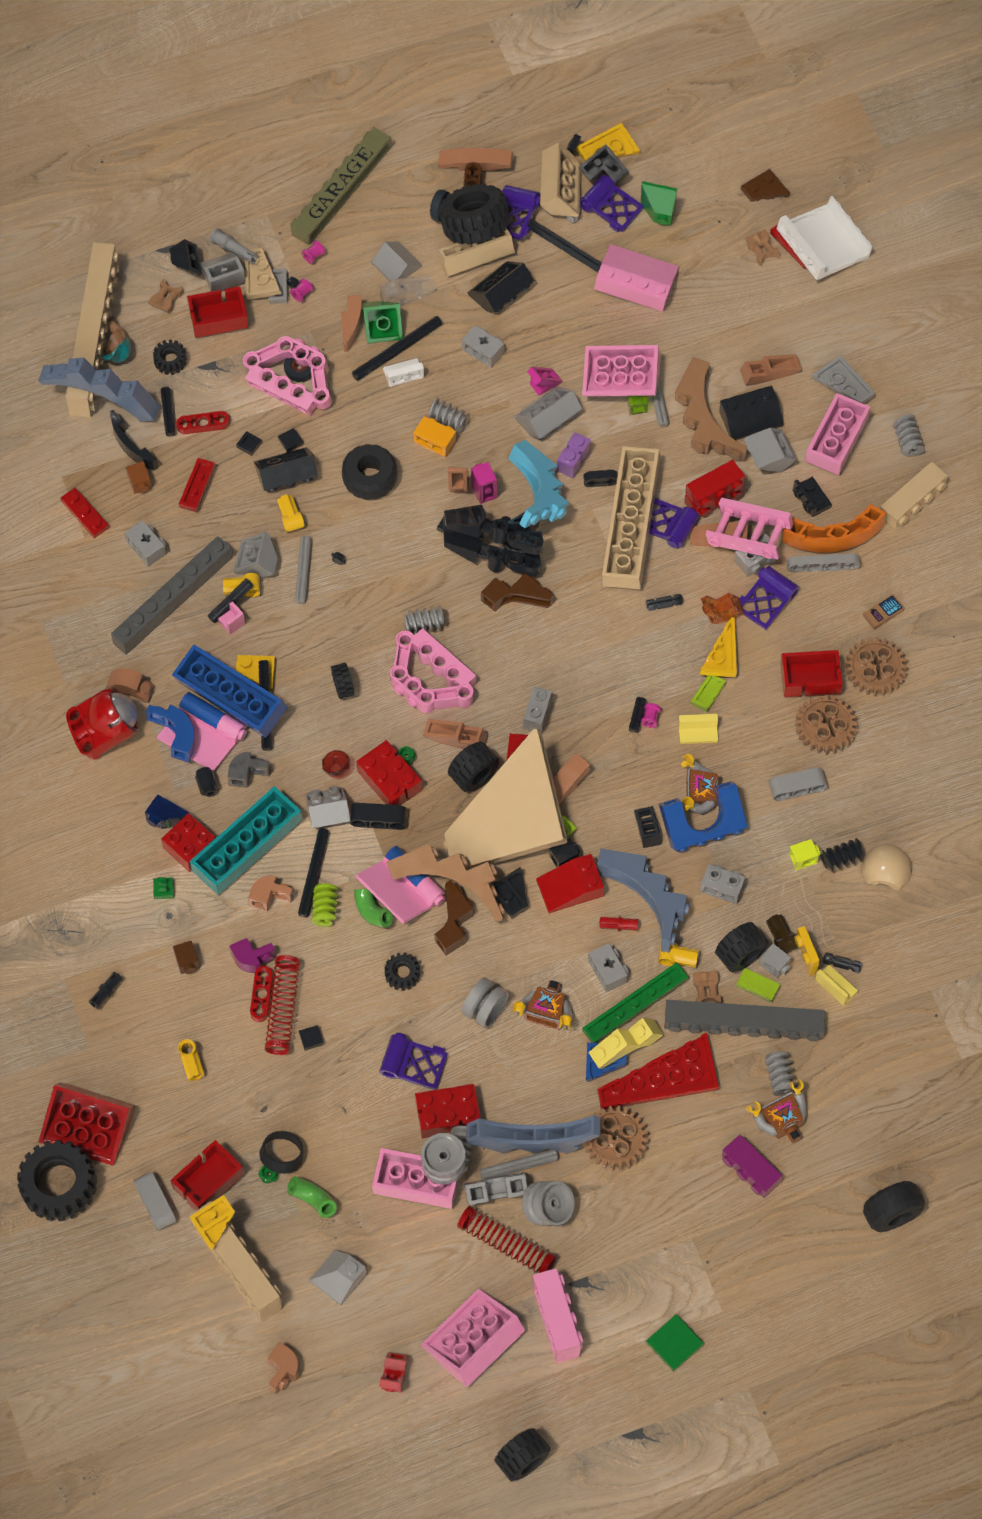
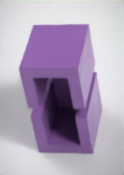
(570, 459)

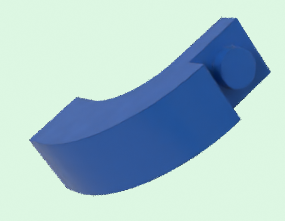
(180, 724)

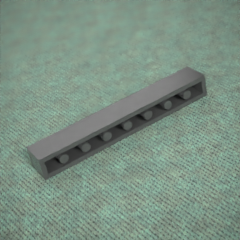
(171, 595)
(744, 1019)

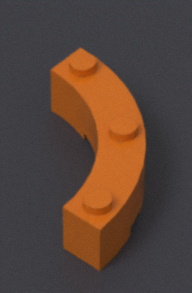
(835, 536)

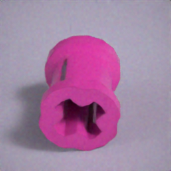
(313, 252)
(301, 290)
(651, 715)

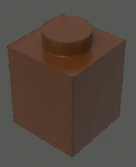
(186, 957)

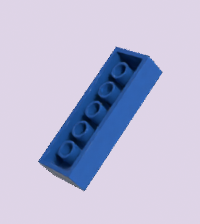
(229, 691)

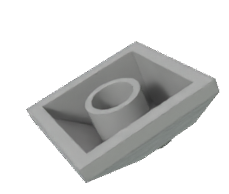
(256, 556)
(339, 1276)

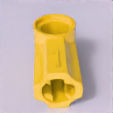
(291, 517)
(230, 584)
(681, 955)
(190, 1061)

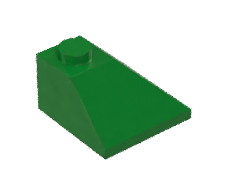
(659, 202)
(382, 321)

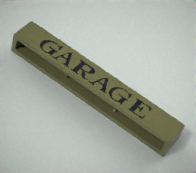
(340, 185)

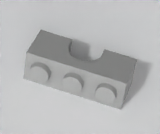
(496, 1187)

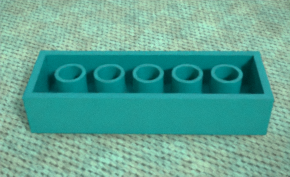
(246, 840)

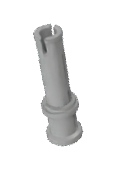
(227, 243)

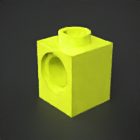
(804, 854)

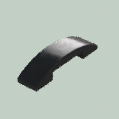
(128, 447)

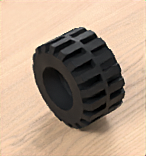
(473, 766)
(741, 947)
(522, 1454)

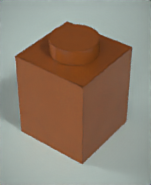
(138, 477)

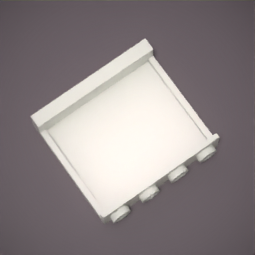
(825, 239)

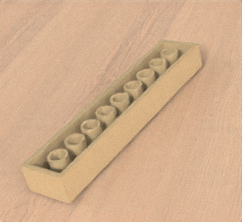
(94, 321)

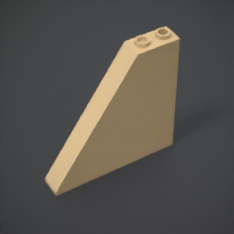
(512, 812)

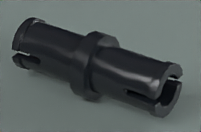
(105, 990)

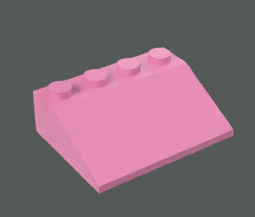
(636, 277)
(621, 370)
(473, 1337)

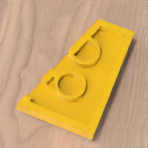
(616, 139)

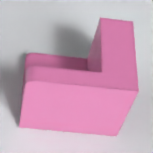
(232, 619)

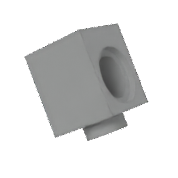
(775, 961)

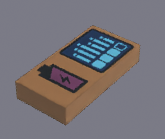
(883, 611)

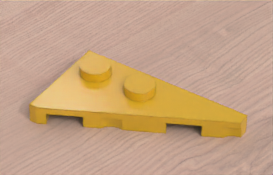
(722, 658)

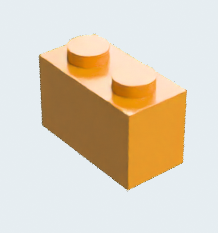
(434, 436)

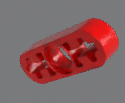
(197, 417)
(265, 1007)

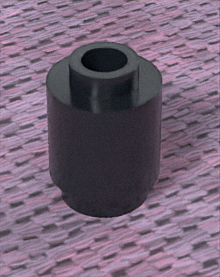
(206, 781)

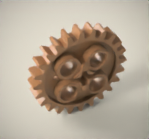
(892, 663)
(811, 730)
(622, 1122)

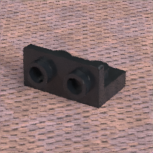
(811, 496)

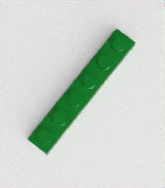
(635, 1003)

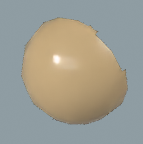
(886, 866)

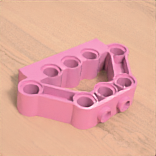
(274, 353)
(441, 697)

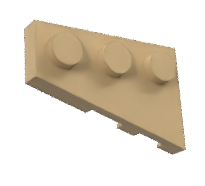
(260, 278)

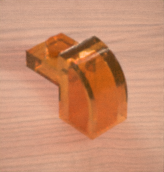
(722, 609)

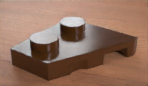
(765, 187)

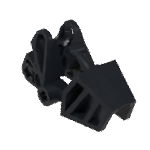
(465, 536)

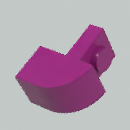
(250, 959)

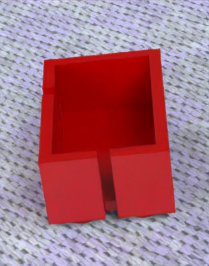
(214, 316)
(706, 491)
(811, 673)
(388, 774)
(445, 1108)
(208, 1180)

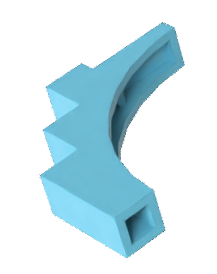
(545, 487)

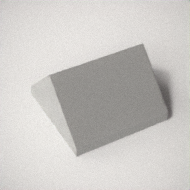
(395, 261)

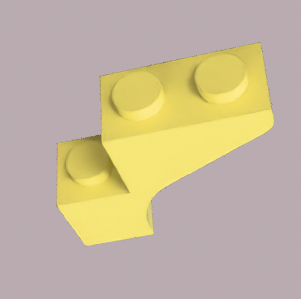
(624, 1041)

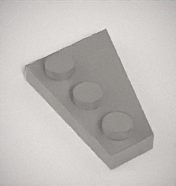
(844, 380)

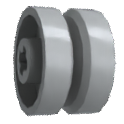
(485, 1002)
(443, 1158)
(548, 1203)

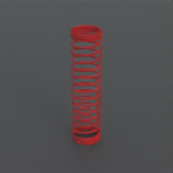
(276, 1042)
(468, 1216)

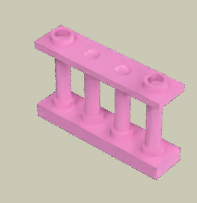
(755, 513)

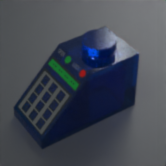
(164, 813)

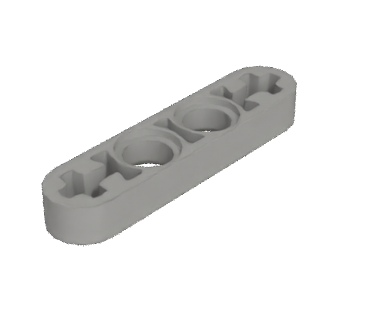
(823, 562)

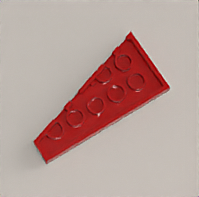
(672, 1075)

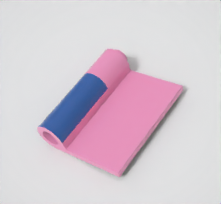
(213, 731)
(404, 896)

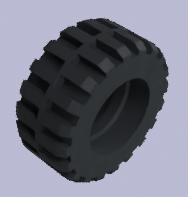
(474, 214)
(48, 1157)

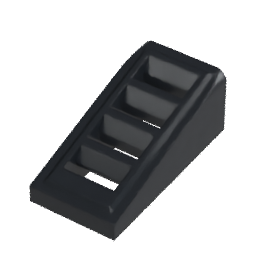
(649, 838)

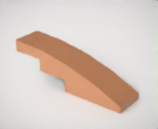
(487, 158)

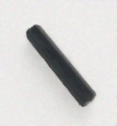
(167, 411)
(233, 597)

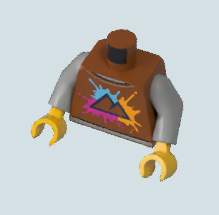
(699, 786)
(545, 1007)
(782, 1115)

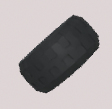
(369, 457)
(893, 1206)

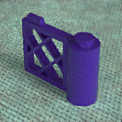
(598, 197)
(521, 200)
(679, 525)
(774, 584)
(397, 1056)

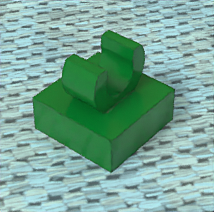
(163, 888)

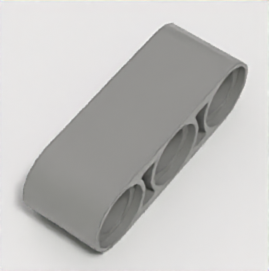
(797, 784)
(154, 1200)

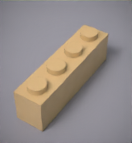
(463, 256)
(914, 495)

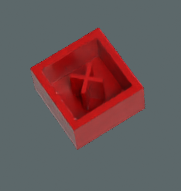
(186, 840)

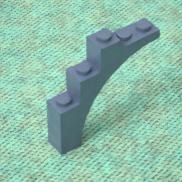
(82, 375)
(652, 887)
(533, 1138)

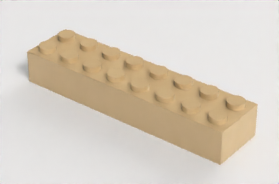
(631, 518)

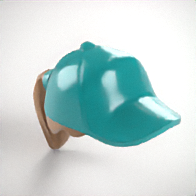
(118, 344)

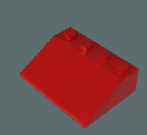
(87, 1121)

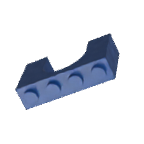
(729, 819)

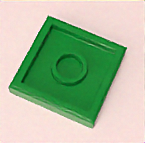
(674, 1343)

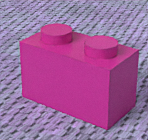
(484, 482)

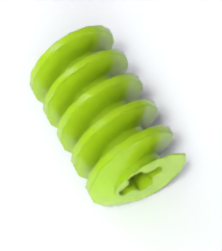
(323, 904)

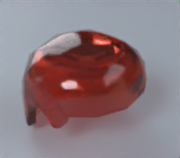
(336, 764)

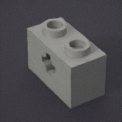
(483, 346)
(145, 543)
(537, 709)
(608, 977)

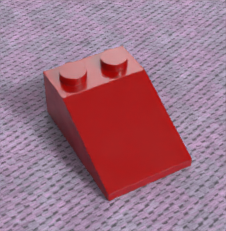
(571, 884)

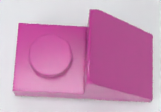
(543, 379)

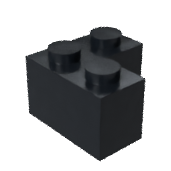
(604, 161)

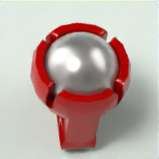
(102, 722)

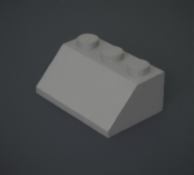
(548, 412)

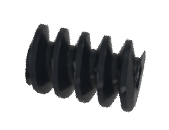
(842, 854)

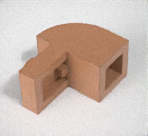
(130, 682)
(267, 888)
(286, 1363)

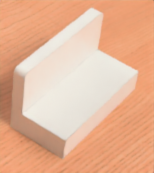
(404, 372)

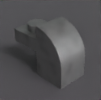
(243, 766)

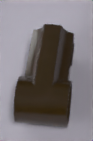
(782, 936)

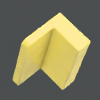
(698, 728)
(836, 985)

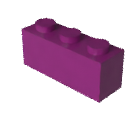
(751, 1166)

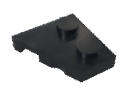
(512, 893)

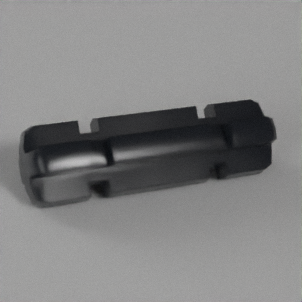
(664, 602)
(637, 714)
(842, 962)

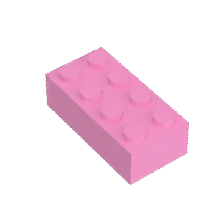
(837, 434)
(403, 1178)
(556, 1315)

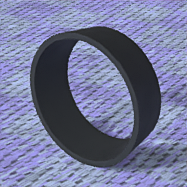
(277, 1166)

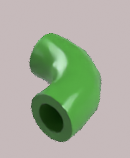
(370, 911)
(313, 1195)

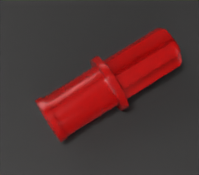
(618, 923)

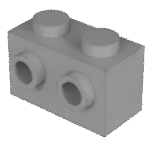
(750, 562)
(722, 883)

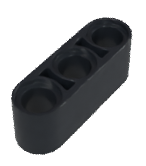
(378, 816)

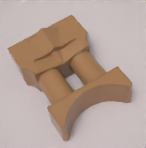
(759, 241)
(165, 304)
(704, 981)

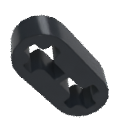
(600, 478)

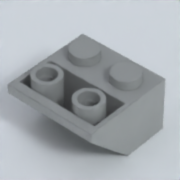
(223, 272)
(770, 450)
(327, 807)

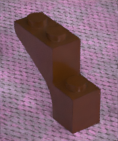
(525, 591)
(459, 911)

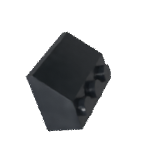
(501, 286)
(751, 412)
(286, 469)

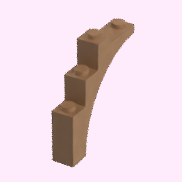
(697, 416)
(453, 867)

